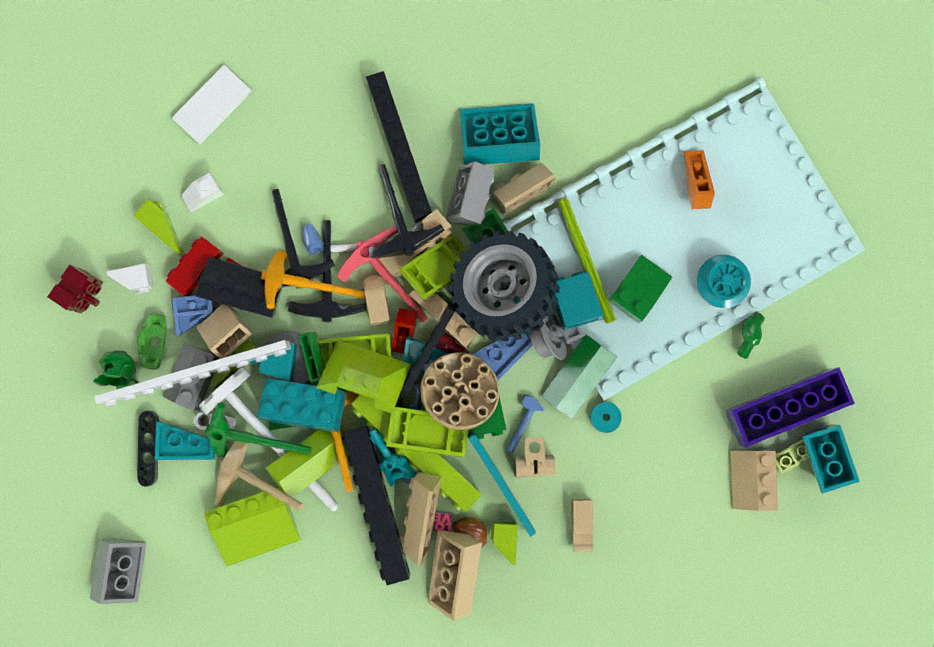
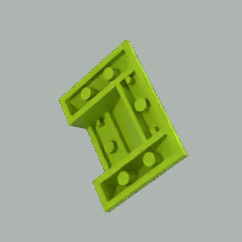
(365, 374)

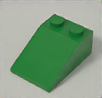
(640, 289)

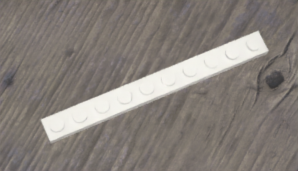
(185, 376)

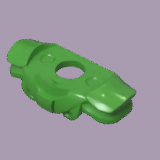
(151, 356)

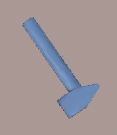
(532, 405)

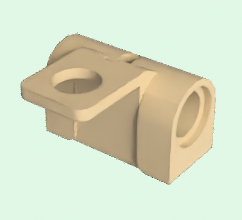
(534, 463)

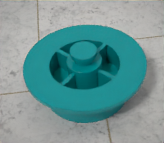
(723, 281)

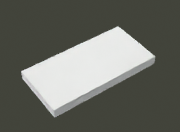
(212, 104)

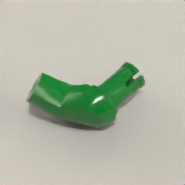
(751, 334)

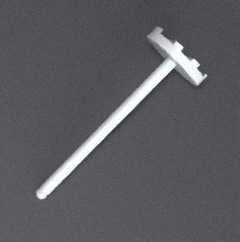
(226, 391)

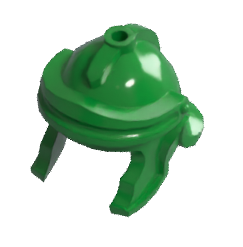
(118, 370)

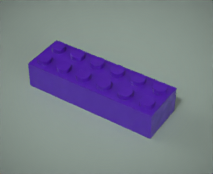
(789, 407)

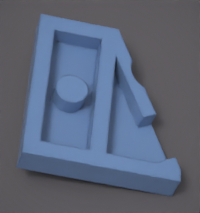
(190, 312)

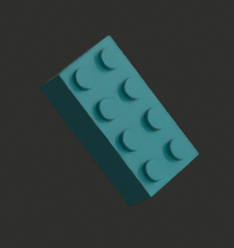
(301, 405)

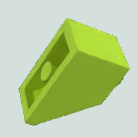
(505, 539)

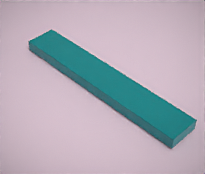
(501, 484)

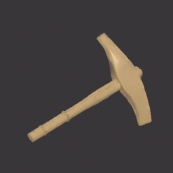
(232, 468)

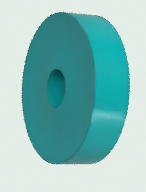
(613, 422)

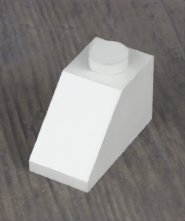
(202, 192)
(135, 278)

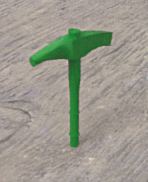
(220, 431)

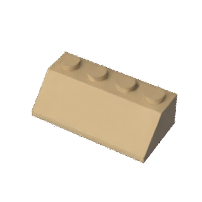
(421, 516)
(454, 574)

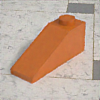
(698, 180)

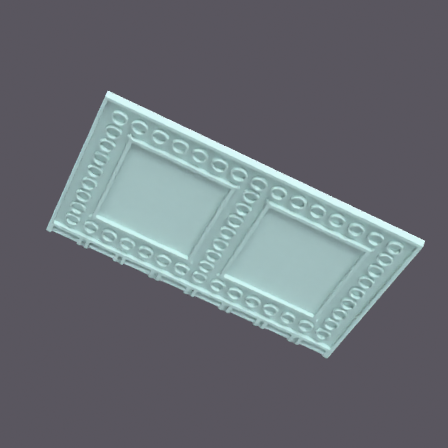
(764, 211)

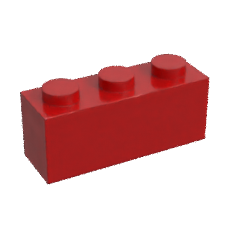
(188, 272)

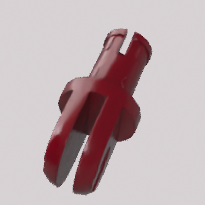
(448, 344)

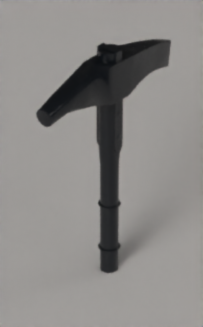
(406, 241)
(307, 272)
(326, 308)

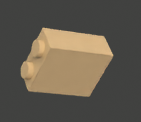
(223, 331)

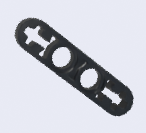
(144, 448)

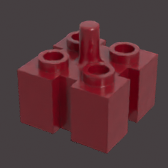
(76, 290)

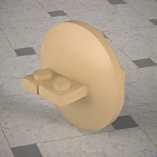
(459, 391)

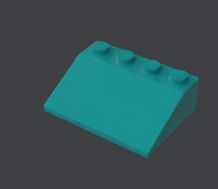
(500, 134)

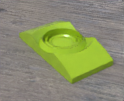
(432, 269)
(377, 343)
(420, 432)

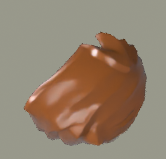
(472, 527)

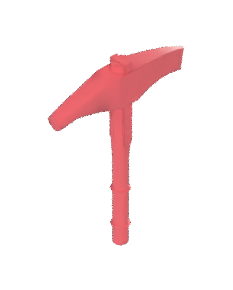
(361, 256)

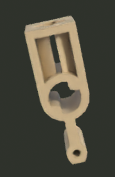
(582, 525)

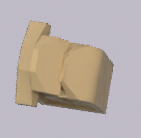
(376, 300)

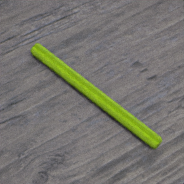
(586, 259)

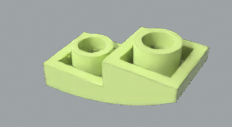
(791, 456)

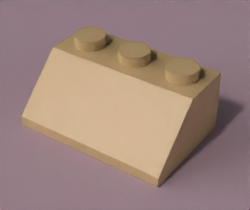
(523, 187)
(754, 480)

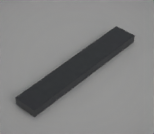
(425, 353)

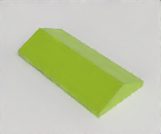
(297, 471)

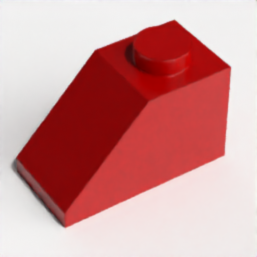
(404, 326)

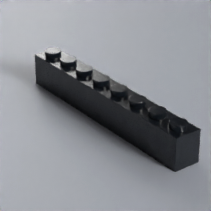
(399, 146)
(377, 505)

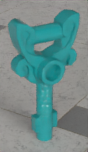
(391, 461)

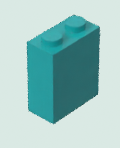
(577, 301)

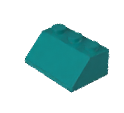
(830, 458)

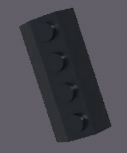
(235, 287)

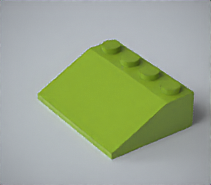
(251, 527)

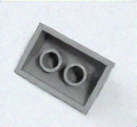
(470, 194)
(192, 393)
(117, 571)

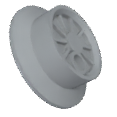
(549, 339)

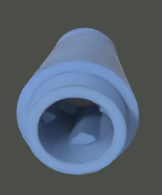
(312, 241)

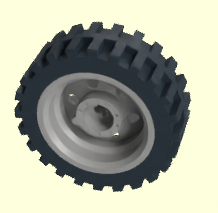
(498, 255)

